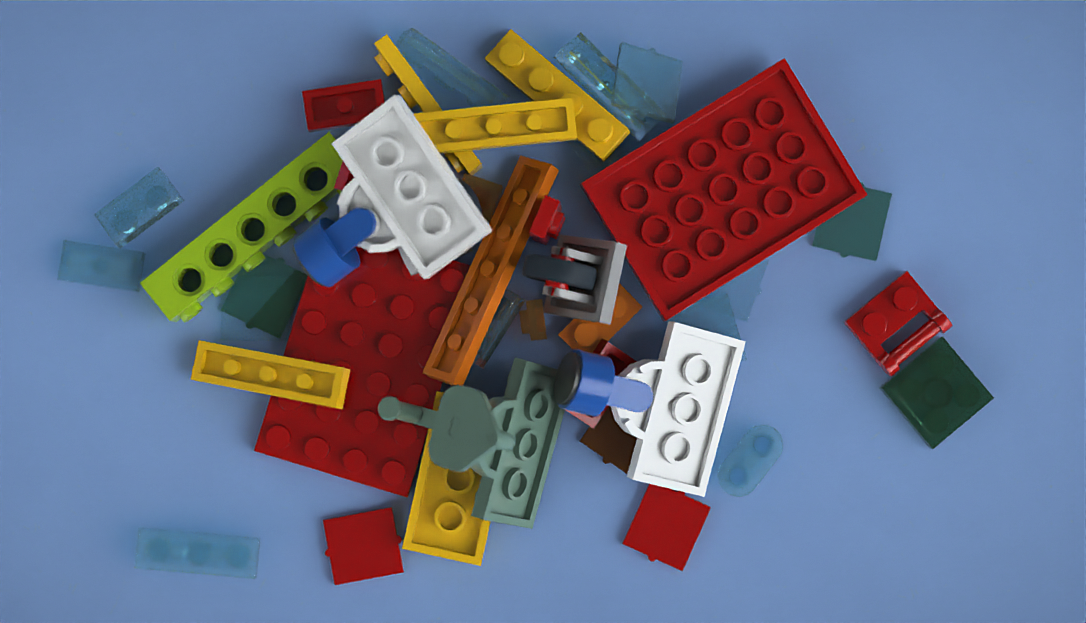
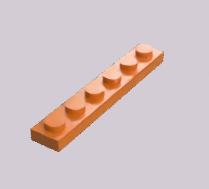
(490, 272)

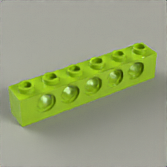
(166, 282)

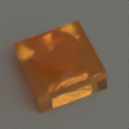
(487, 193)
(533, 320)

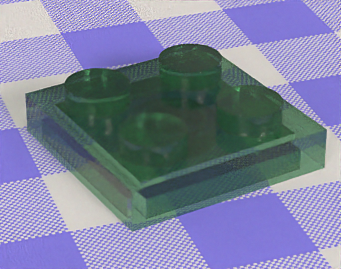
(936, 392)

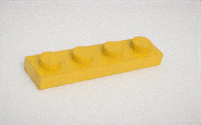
(543, 81)
(415, 94)
(500, 125)
(270, 374)

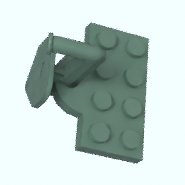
(499, 438)

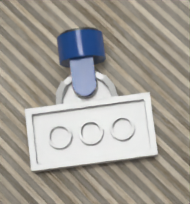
(397, 199)
(666, 403)

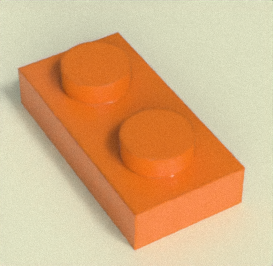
(587, 334)

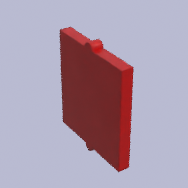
(666, 526)
(363, 546)

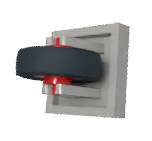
(579, 277)

